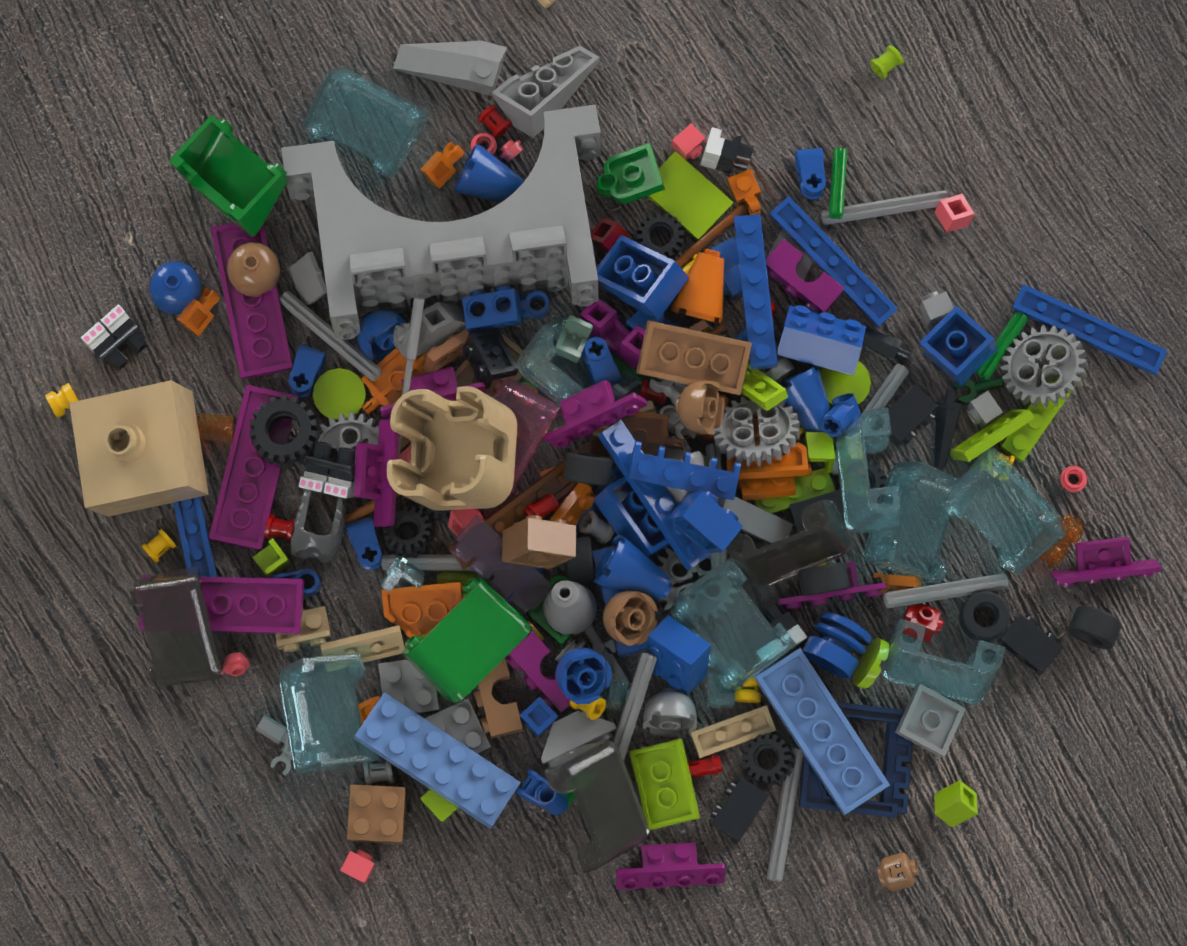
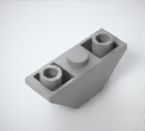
(437, 326)
(574, 732)

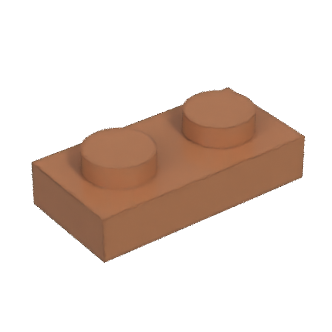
(445, 354)

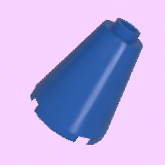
(487, 177)
(807, 397)
(631, 570)

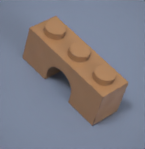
(500, 718)

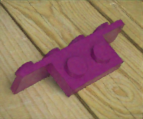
(440, 382)
(591, 411)
(371, 474)
(1104, 560)
(844, 595)
(670, 866)

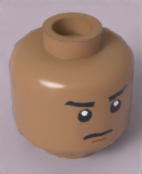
(897, 872)

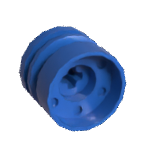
(839, 639)

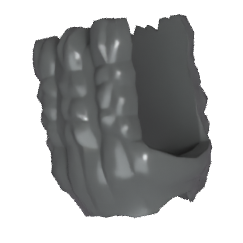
(314, 546)

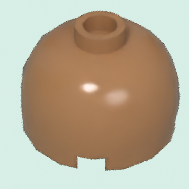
(253, 269)
(701, 407)
(630, 617)

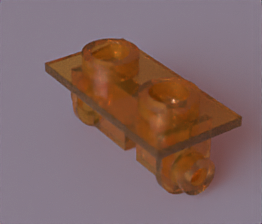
(215, 427)
(1073, 531)

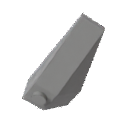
(458, 64)
(543, 89)

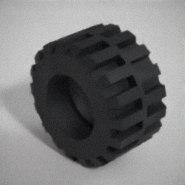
(272, 413)

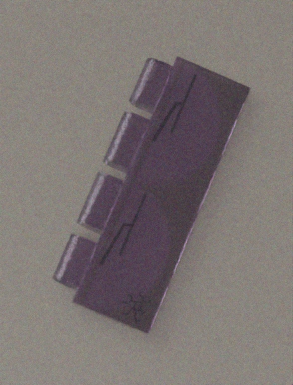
(485, 545)

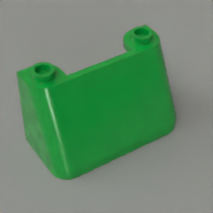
(230, 174)
(467, 641)

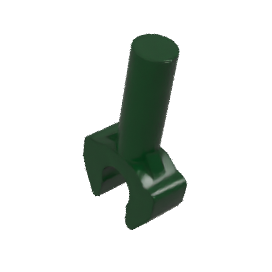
(975, 388)

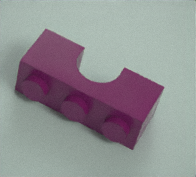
(817, 295)
(620, 341)
(527, 658)

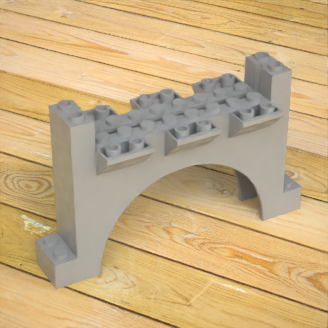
(528, 240)

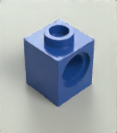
(538, 717)

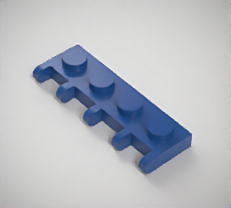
(683, 474)

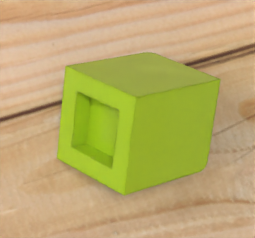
(820, 449)
(271, 559)
(955, 803)
(438, 805)

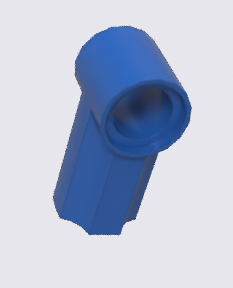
(526, 301)
(842, 415)

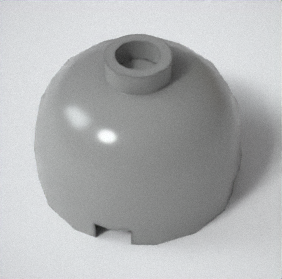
(669, 713)

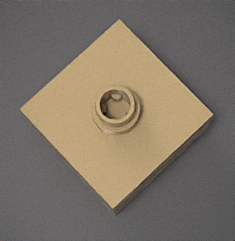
(138, 448)

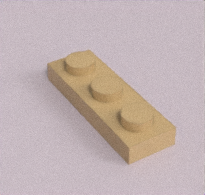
(369, 645)
(732, 732)

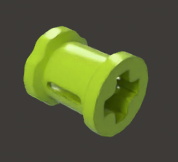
(886, 62)

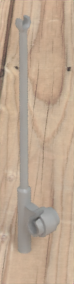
(409, 335)

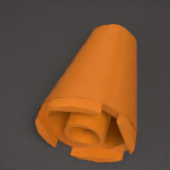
(703, 290)

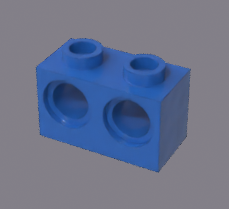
(492, 316)

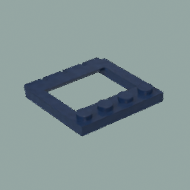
(897, 750)

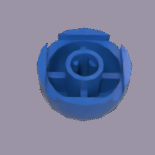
(174, 287)
(377, 333)
(582, 675)

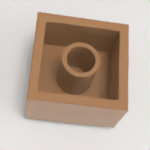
(539, 542)
(376, 814)

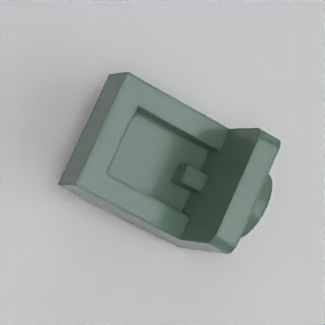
(573, 338)

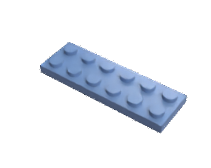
(822, 731)
(437, 760)

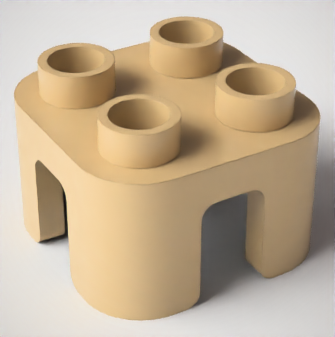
(458, 449)

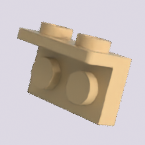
(314, 631)

